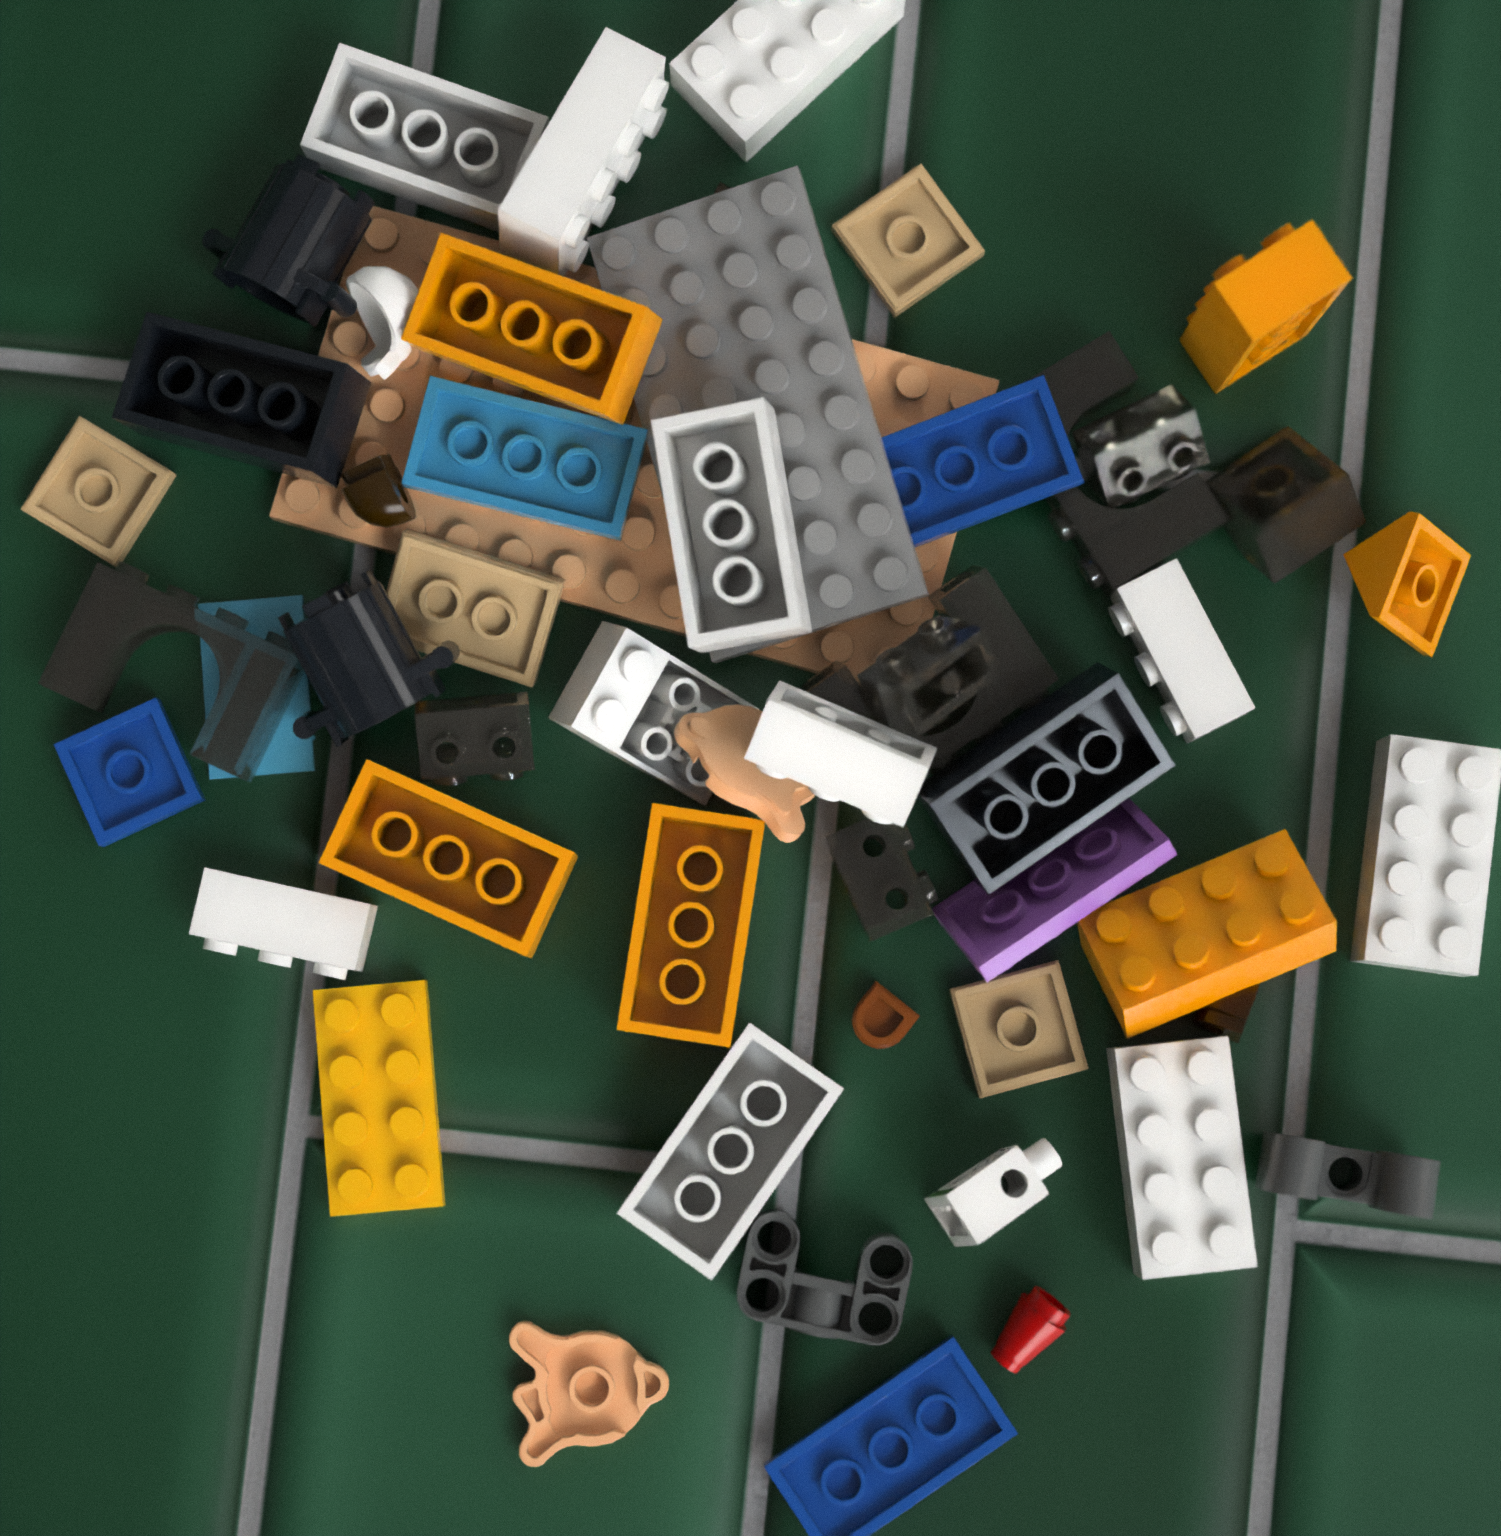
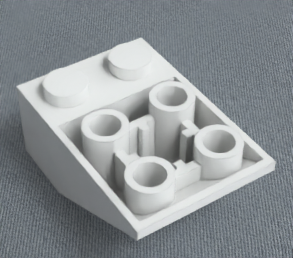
(631, 699)

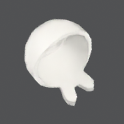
(384, 306)

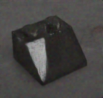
(1285, 503)

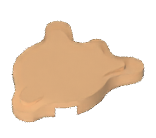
(721, 743)
(583, 1390)

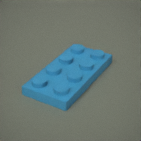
(525, 458)

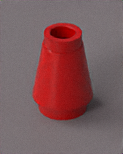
(1030, 1328)

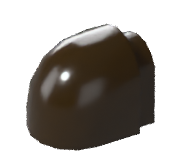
(377, 493)
(1228, 1014)

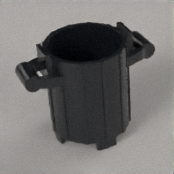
(295, 243)
(360, 660)

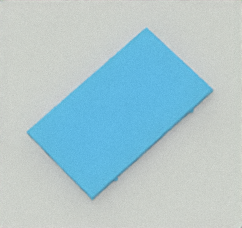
(286, 750)

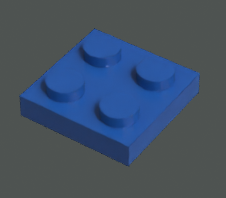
(129, 772)

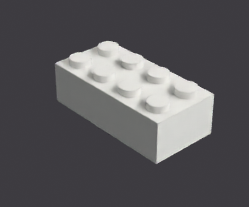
(773, 60)
(419, 136)
(584, 155)
(731, 526)
(1427, 856)
(730, 1151)
(1181, 1157)

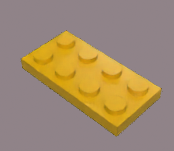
(378, 1098)

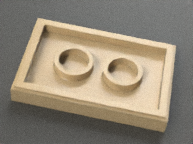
(482, 603)

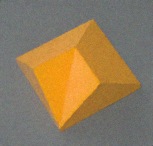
(1409, 578)

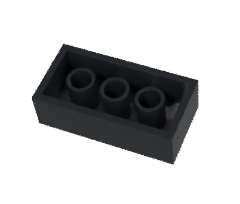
(242, 399)
(1044, 777)

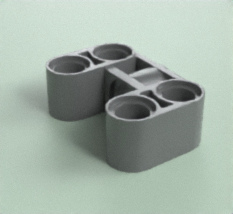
(1379, 1178)
(820, 1304)

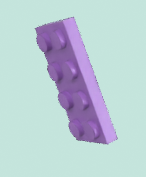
(1054, 891)

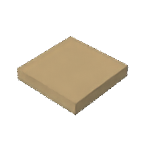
(907, 240)
(98, 491)
(1018, 1029)

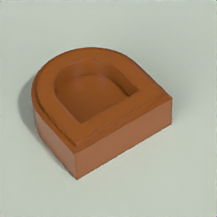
(881, 1018)

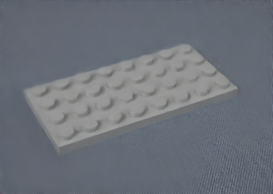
(758, 318)

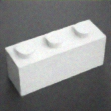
(1179, 652)
(839, 754)
(282, 923)

